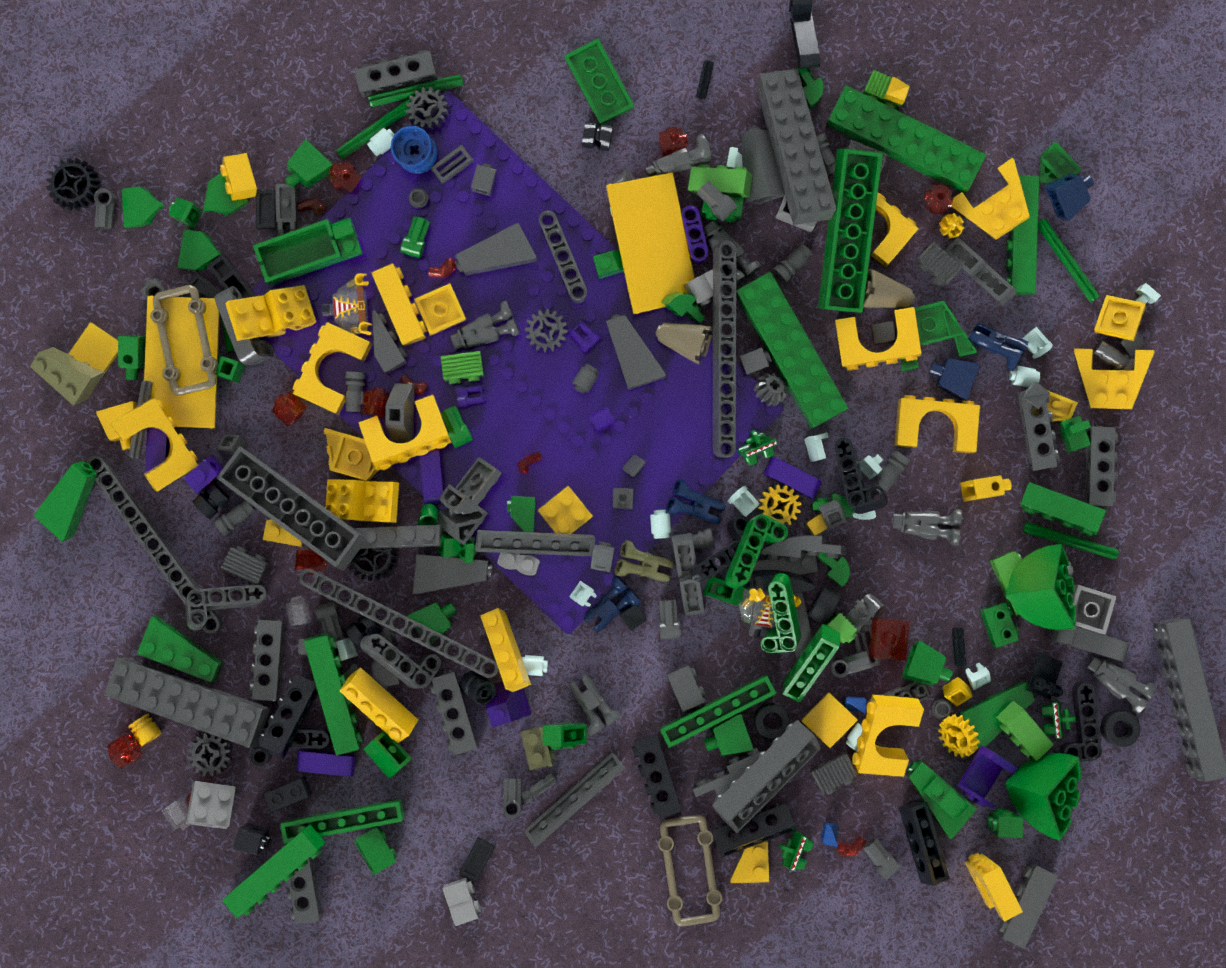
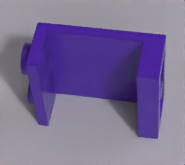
(982, 775)

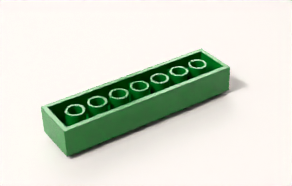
(905, 139)
(850, 230)
(790, 350)

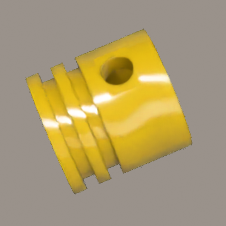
(145, 730)

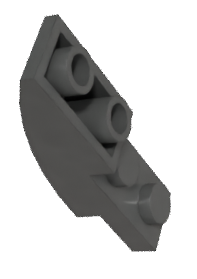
(797, 546)
(721, 779)

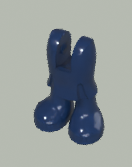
(995, 342)
(699, 503)
(607, 608)

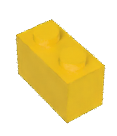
(239, 177)

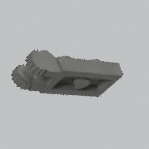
(286, 207)

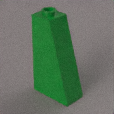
(67, 501)
(984, 713)
(921, 778)

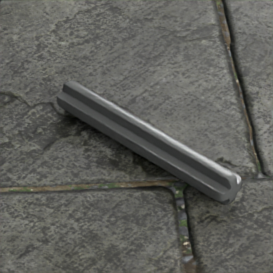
(137, 439)

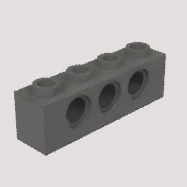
(405, 78)
(1038, 460)
(1092, 474)
(276, 629)
(455, 744)
(299, 912)

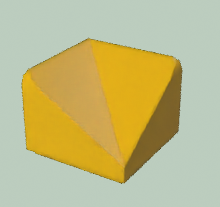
(897, 91)
(816, 525)
(957, 691)

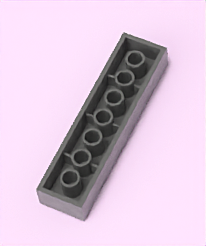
(795, 147)
(292, 508)
(1190, 699)
(187, 702)

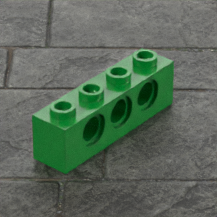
(811, 663)

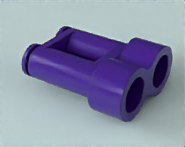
(589, 341)
(462, 394)

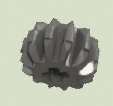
(770, 389)

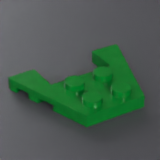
(938, 324)

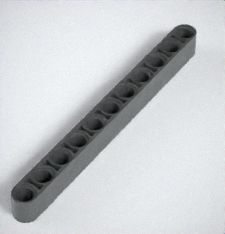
(729, 341)
(146, 539)
(389, 622)

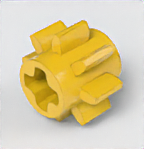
(951, 225)

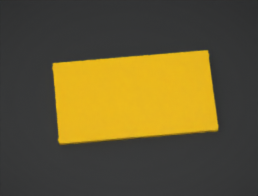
(650, 239)
(196, 408)

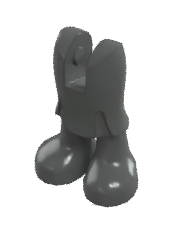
(589, 701)

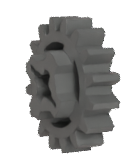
(435, 111)
(536, 334)
(210, 762)

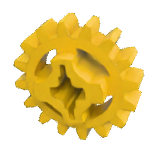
(775, 497)
(958, 736)

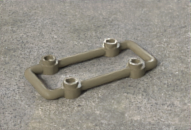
(161, 316)
(674, 901)

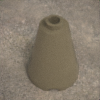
(886, 292)
(686, 339)

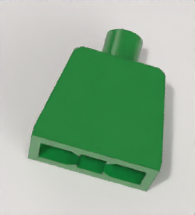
(307, 166)
(131, 347)
(434, 618)
(925, 665)
(730, 736)

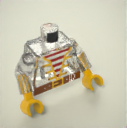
(350, 306)
(758, 611)

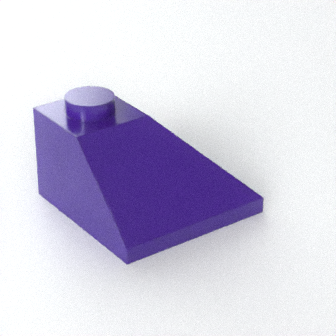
(507, 706)

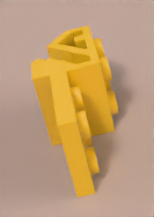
(271, 313)
(363, 500)

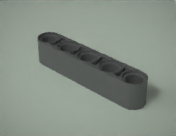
(562, 247)

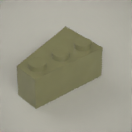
(66, 375)

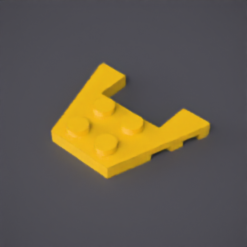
(1000, 211)
(1112, 387)

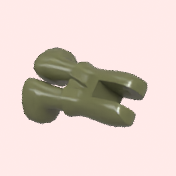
(647, 566)

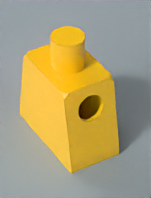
(111, 414)
(984, 488)

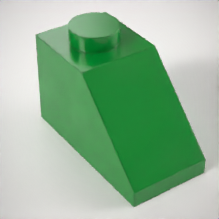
(185, 212)
(608, 264)
(523, 511)
(720, 590)

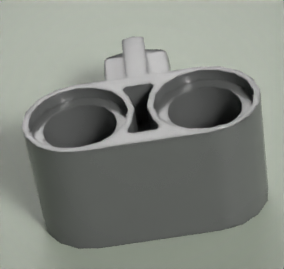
(863, 613)

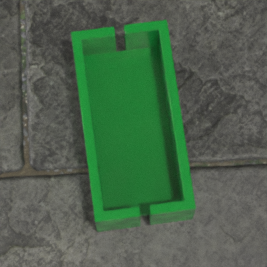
(298, 252)

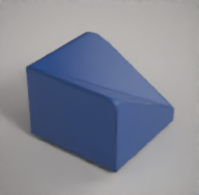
(855, 703)
(829, 834)

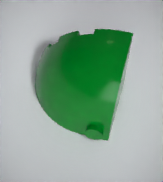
(1043, 589)
(1047, 792)

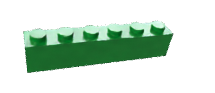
(1023, 242)
(335, 705)
(717, 710)
(346, 819)
(273, 871)

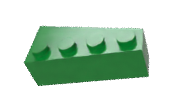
(1063, 509)
(172, 648)

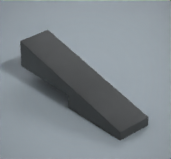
(981, 271)
(685, 560)

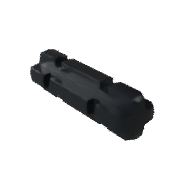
(704, 79)
(959, 646)

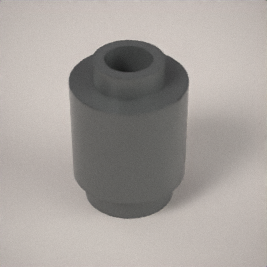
(585, 379)

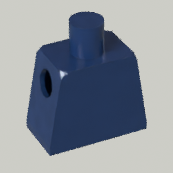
(1069, 195)
(955, 377)

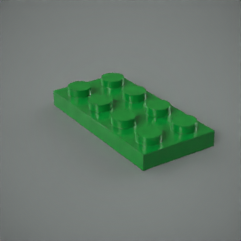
(599, 81)

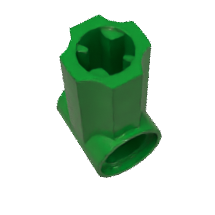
(414, 242)
(457, 429)
(428, 510)

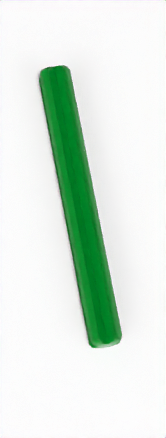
(404, 93)
(363, 137)
(1067, 260)
(1070, 540)

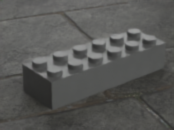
(766, 776)

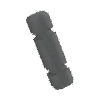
(538, 788)

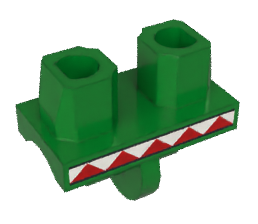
(756, 444)
(1056, 729)
(793, 849)

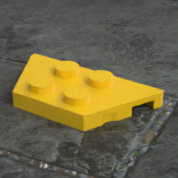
(349, 455)

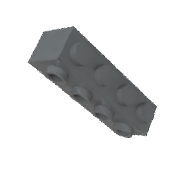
(1032, 897)

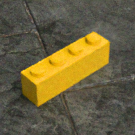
(399, 305)
(505, 650)
(379, 705)

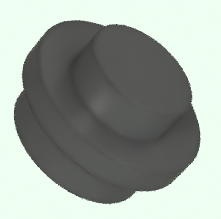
(418, 198)
(941, 709)

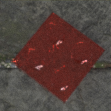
(889, 639)

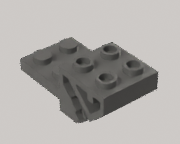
(462, 501)

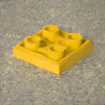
(95, 348)
(829, 719)

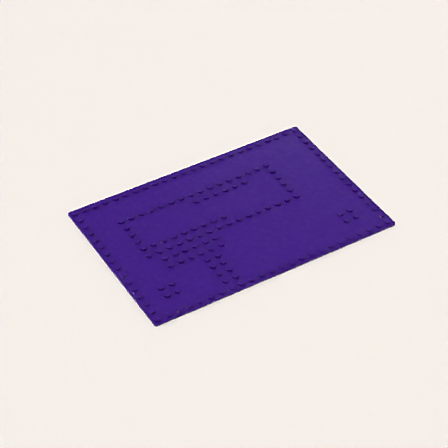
(526, 390)

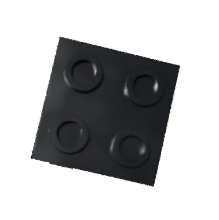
(1045, 677)

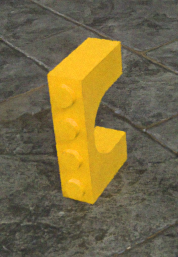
(898, 231)
(331, 340)
(855, 355)
(963, 415)
(387, 453)
(179, 459)
(882, 713)
(993, 886)

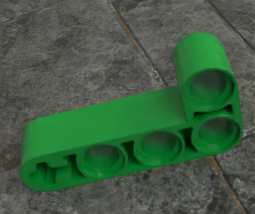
(751, 553)
(782, 612)

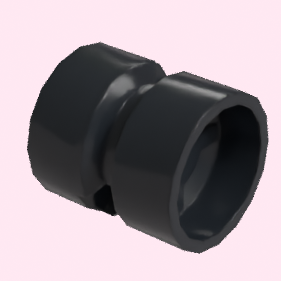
(597, 136)
(211, 500)
(356, 631)
(477, 687)

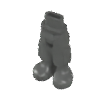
(681, 159)
(717, 235)
(483, 329)
(926, 522)
(1118, 683)

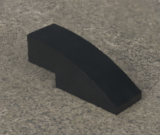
(230, 276)
(799, 583)

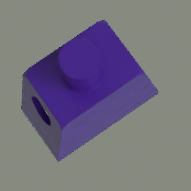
(203, 474)

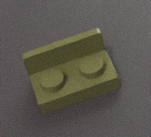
(537, 754)

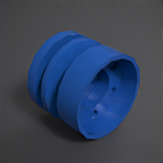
(411, 139)

